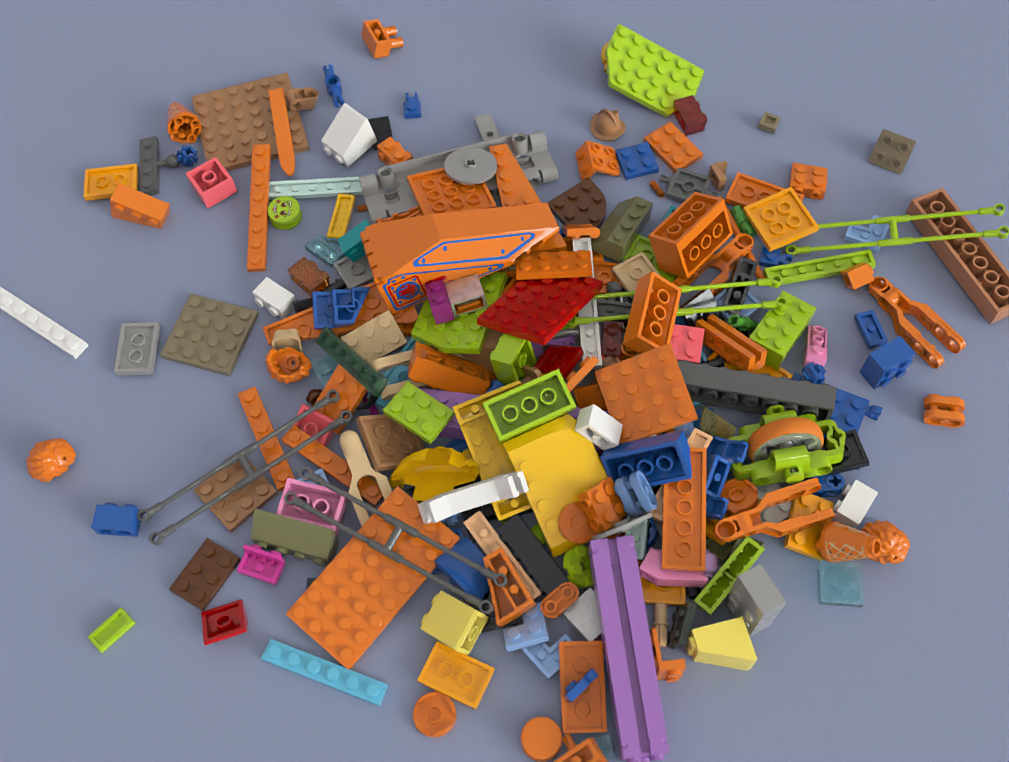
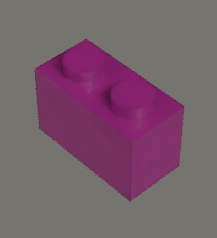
(439, 302)

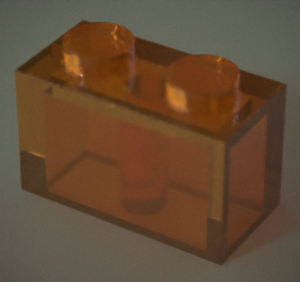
(308, 276)

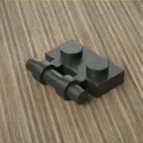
(681, 625)

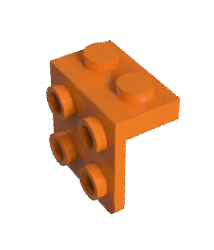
(596, 157)
(666, 670)

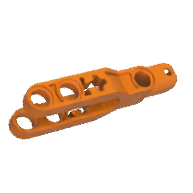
(723, 261)
(897, 305)
(750, 523)

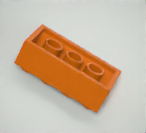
(652, 313)
(446, 371)

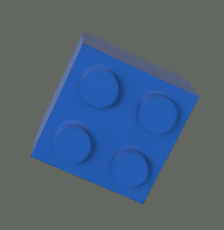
(887, 363)

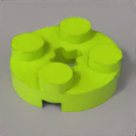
(572, 561)

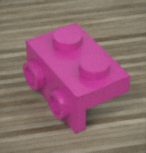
(261, 564)

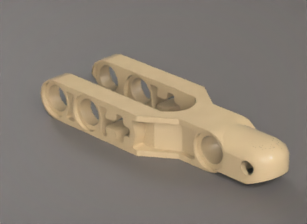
(397, 360)
(360, 467)

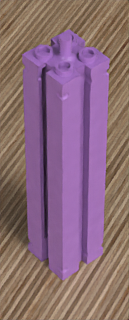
(627, 650)

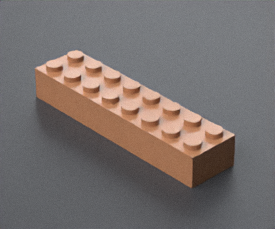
(967, 259)

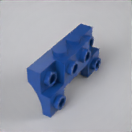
(719, 458)

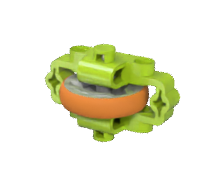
(788, 447)

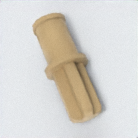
(660, 622)

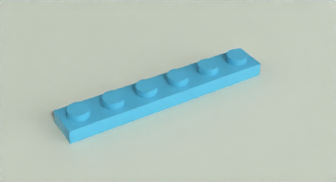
(325, 672)

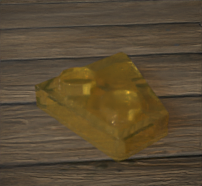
(715, 425)

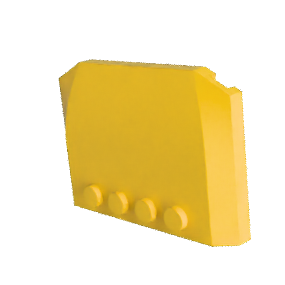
(486, 448)
(556, 469)

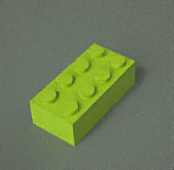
(782, 328)
(529, 406)

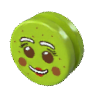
(284, 213)

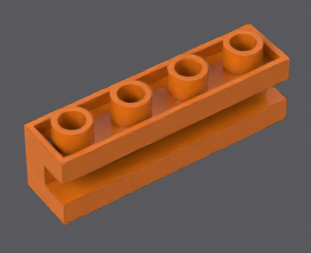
(732, 344)

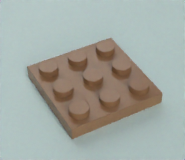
(387, 441)
(240, 504)

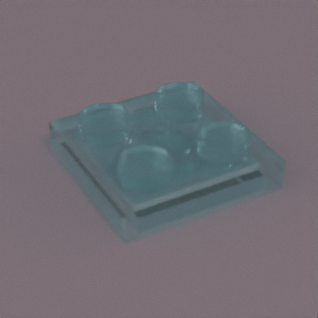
(840, 584)

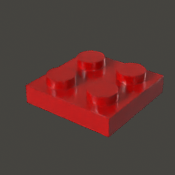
(559, 358)

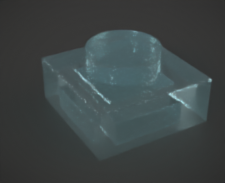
(607, 746)

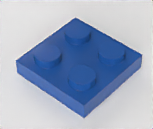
(636, 161)

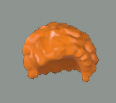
(281, 365)
(50, 459)
(893, 541)

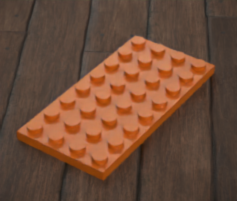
(364, 588)

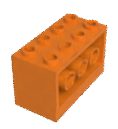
(691, 234)

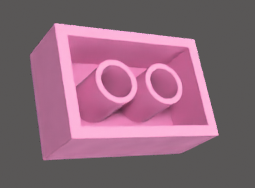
(318, 498)

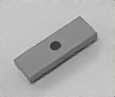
(486, 127)

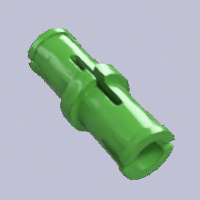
(742, 221)
(743, 323)

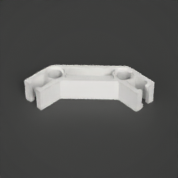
(472, 496)

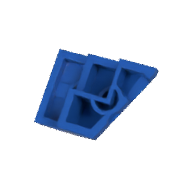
(337, 307)
(462, 575)

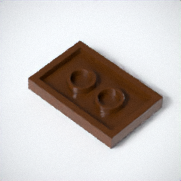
(205, 574)

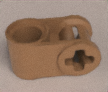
(303, 99)

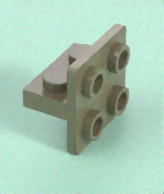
(892, 151)

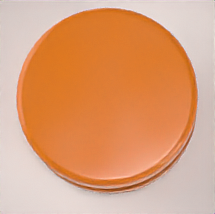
(541, 739)

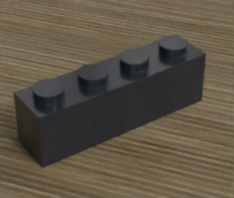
(533, 554)

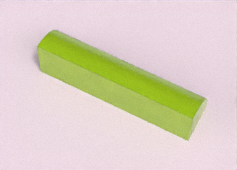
(724, 579)

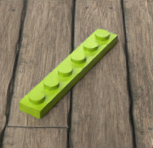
(819, 267)

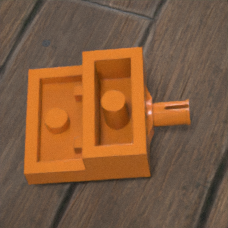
(584, 752)

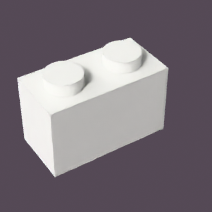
(274, 298)
(598, 427)
(855, 504)

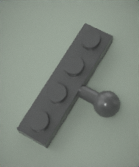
(150, 165)
(611, 307)

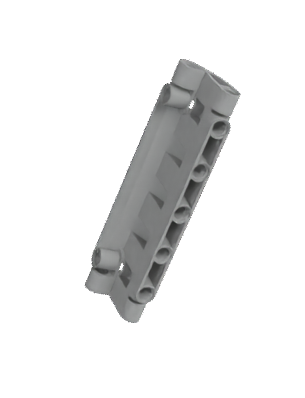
(536, 166)

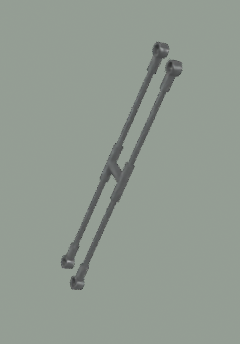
(251, 474)
(387, 549)

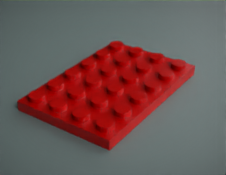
(539, 307)

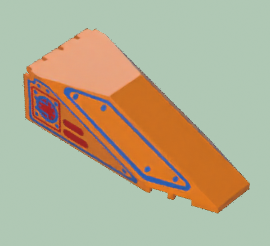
(449, 247)

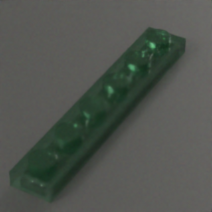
(352, 362)

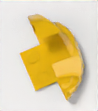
(434, 472)

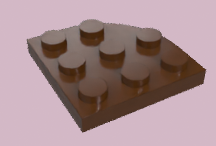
(580, 205)

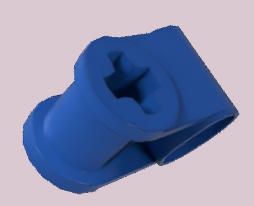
(829, 485)

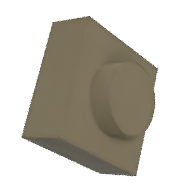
(769, 122)

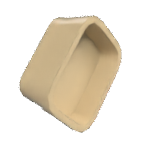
(287, 338)

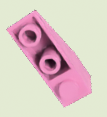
(815, 346)
(651, 571)

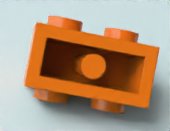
(391, 152)

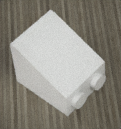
(348, 136)

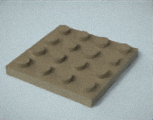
(209, 334)

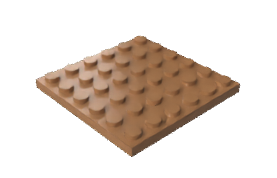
(241, 118)

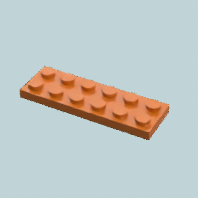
(685, 519)

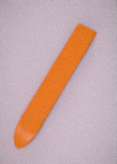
(282, 130)

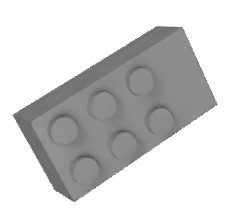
(755, 600)

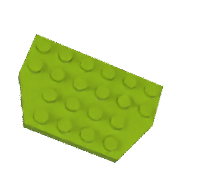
(649, 71)
(463, 333)

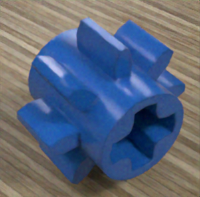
(187, 156)
(813, 373)

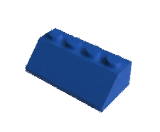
(659, 458)

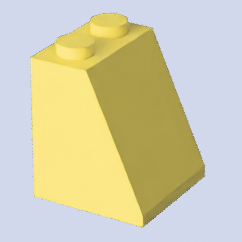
(453, 622)
(722, 645)

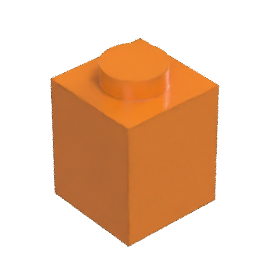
(857, 275)

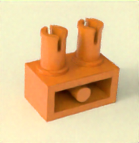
(377, 38)

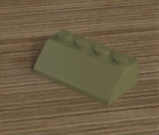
(622, 228)
(294, 537)

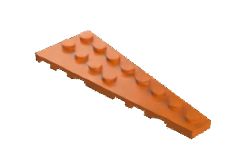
(516, 190)
(372, 307)

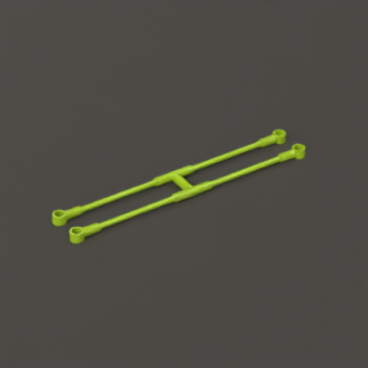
(895, 240)
(690, 311)

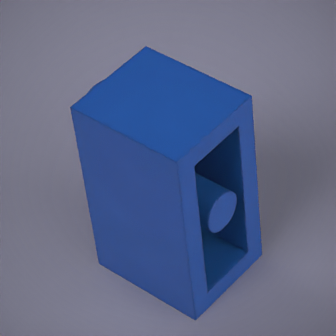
(116, 520)

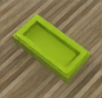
(111, 630)

